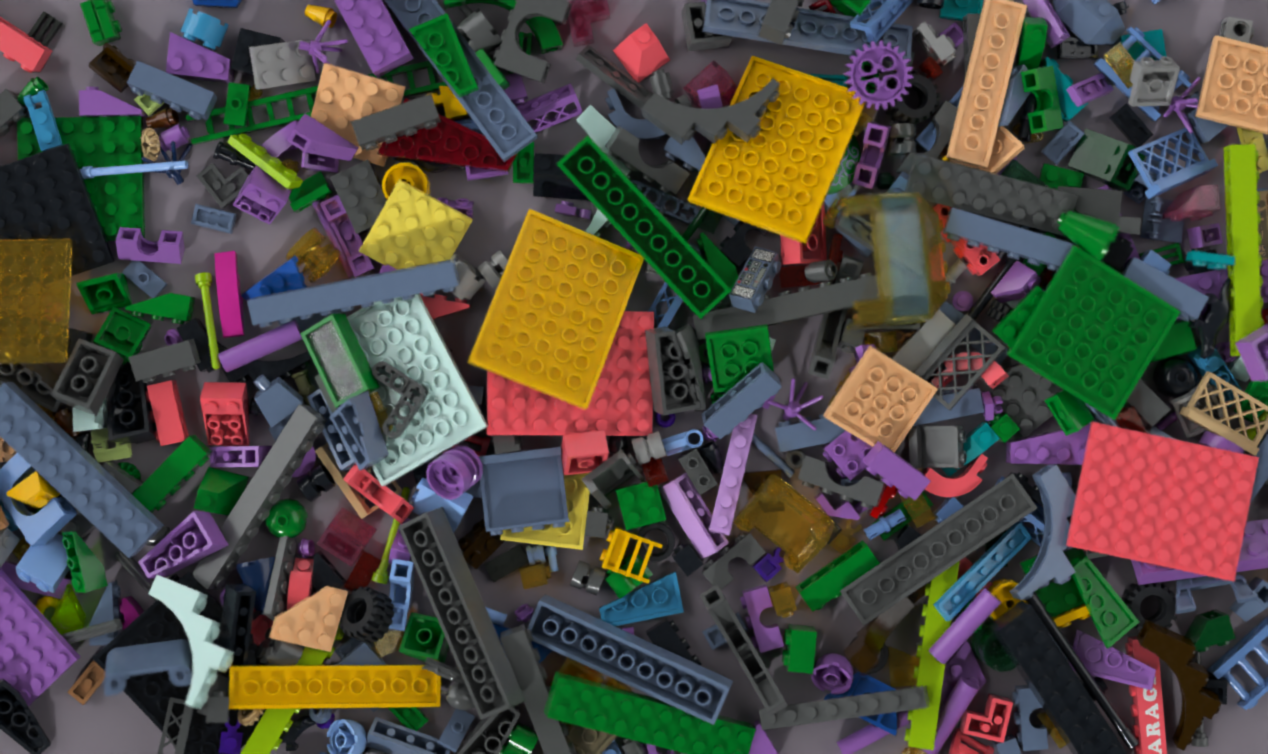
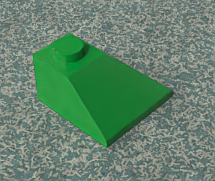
(220, 491)
(424, 639)

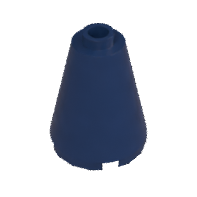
(257, 576)

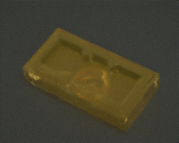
(1121, 63)
(918, 510)
(389, 643)

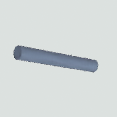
(772, 456)

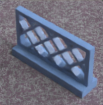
(1192, 170)

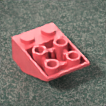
(225, 413)

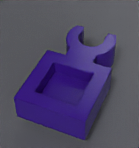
(769, 565)
(231, 739)

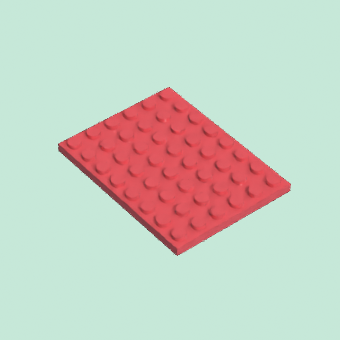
(618, 405)
(1162, 501)

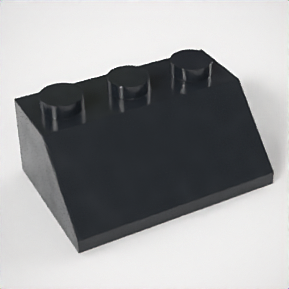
(551, 181)

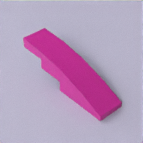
(229, 294)

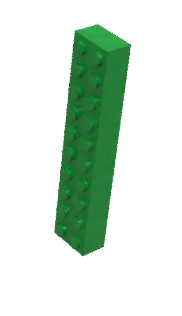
(643, 227)
(643, 718)

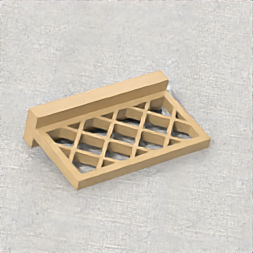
(1224, 430)
(350, 493)

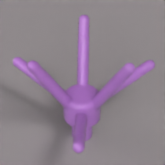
(314, 47)
(1179, 104)
(793, 407)

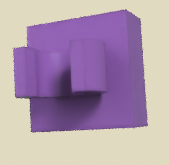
(989, 405)

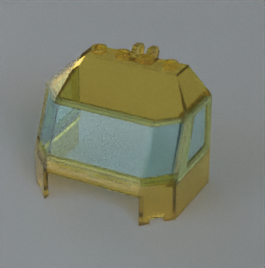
(906, 259)

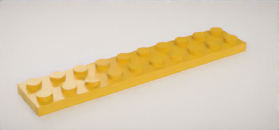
(333, 686)

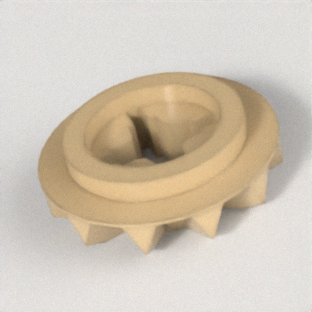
(150, 144)
(248, 717)

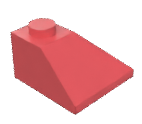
(641, 53)

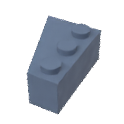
(360, 430)

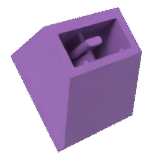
(262, 196)

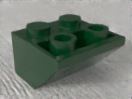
(1210, 629)

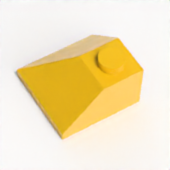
(33, 491)

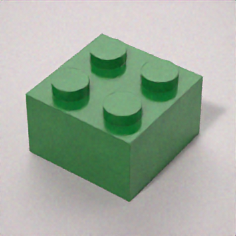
(640, 505)
(800, 648)

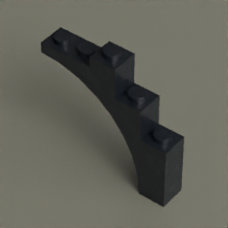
(271, 369)

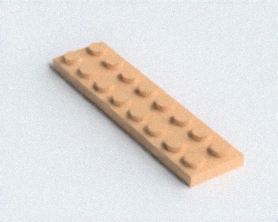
(986, 82)

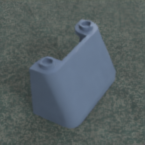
(148, 658)

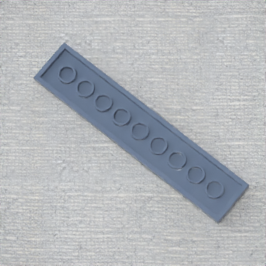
(811, 30)
(489, 105)

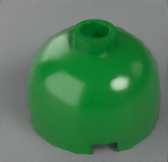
(287, 518)

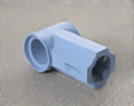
(680, 442)

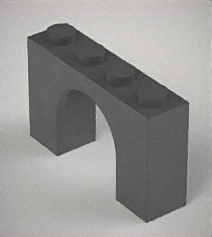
(510, 55)

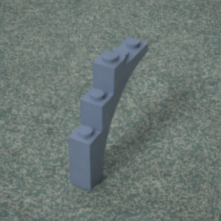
(1051, 561)

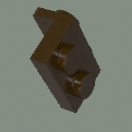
(113, 67)
(479, 544)

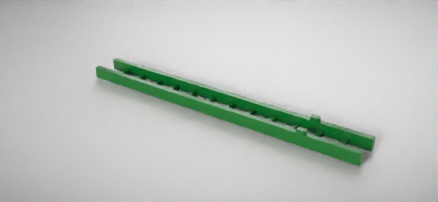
(305, 92)

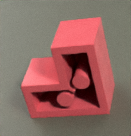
(991, 723)

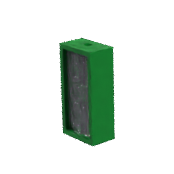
(339, 359)

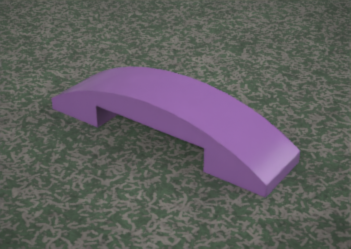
(346, 235)

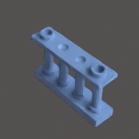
(1137, 35)
(1237, 655)

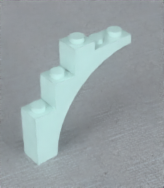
(600, 132)
(201, 631)

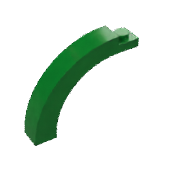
(542, 27)

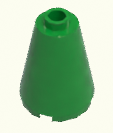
(1088, 232)

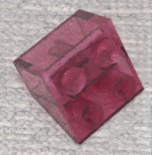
(710, 76)
(1194, 204)
(346, 537)

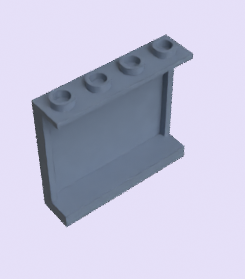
(523, 490)

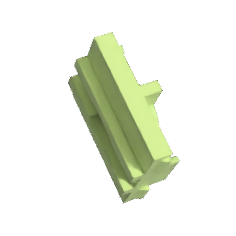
(105, 454)

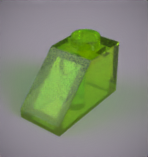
(68, 612)

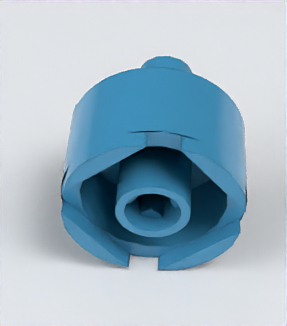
(204, 28)

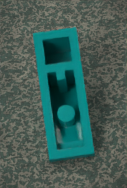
(976, 443)

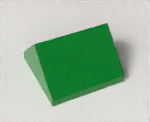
(105, 292)
(1177, 342)

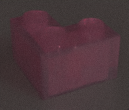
(582, 15)

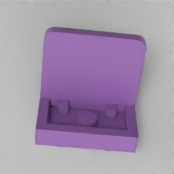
(848, 454)

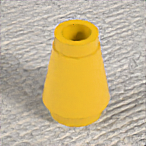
(321, 14)

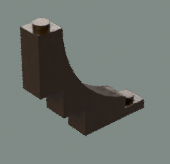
(872, 636)

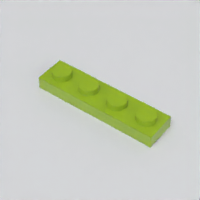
(265, 161)

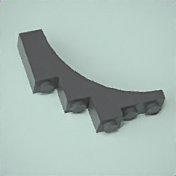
(739, 118)
(743, 650)

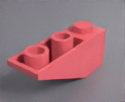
(441, 307)

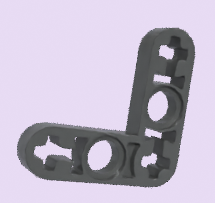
(406, 392)

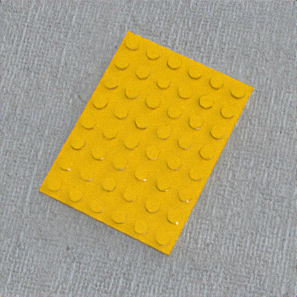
(791, 163)
(556, 309)

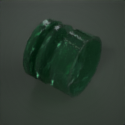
(985, 651)

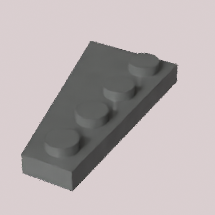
(279, 583)

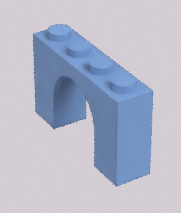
(36, 527)

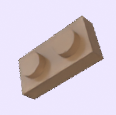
(87, 683)

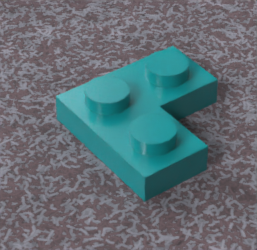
(1213, 261)

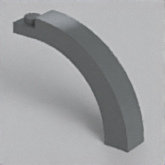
(831, 325)

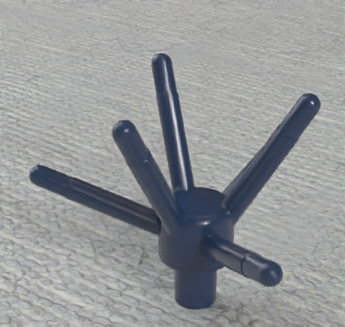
(175, 174)

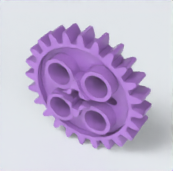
(882, 94)

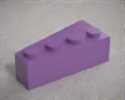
(1049, 448)
(184, 545)

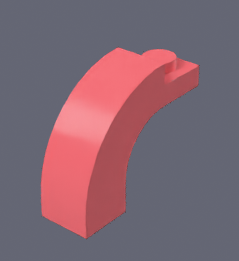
(993, 375)
(956, 485)
(377, 494)
(300, 581)

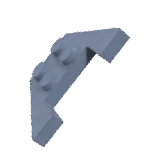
(1184, 598)

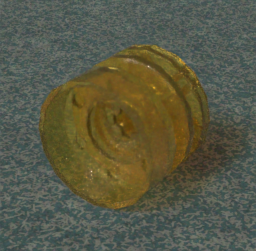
(317, 259)

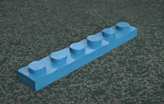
(982, 571)

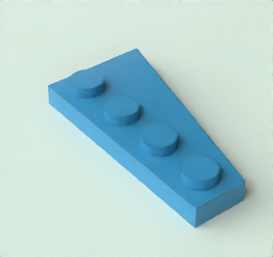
(648, 602)

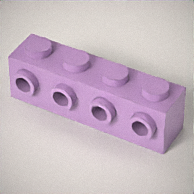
(692, 515)

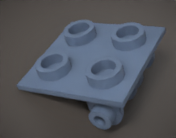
(1155, 226)

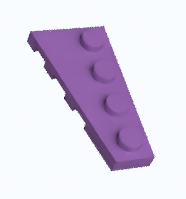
(1112, 663)

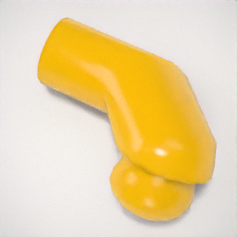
(45, 602)

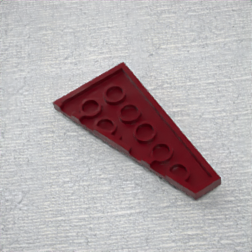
(447, 144)

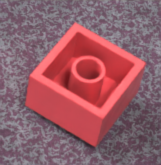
(583, 451)

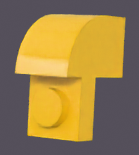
(452, 106)

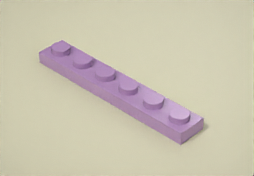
(733, 476)

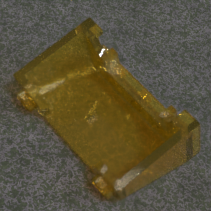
(787, 521)

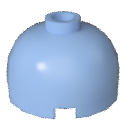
(346, 737)

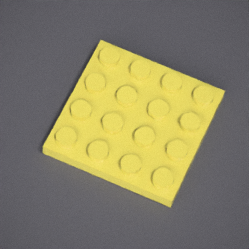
(414, 229)
(566, 537)

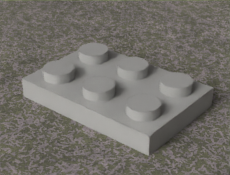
(281, 64)

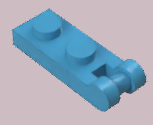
(43, 121)

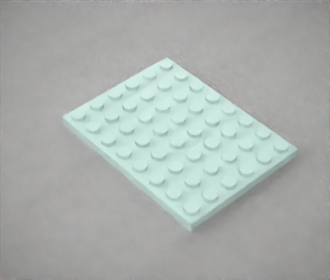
(410, 342)

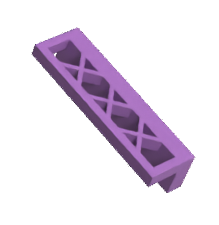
(1056, 30)
(552, 101)

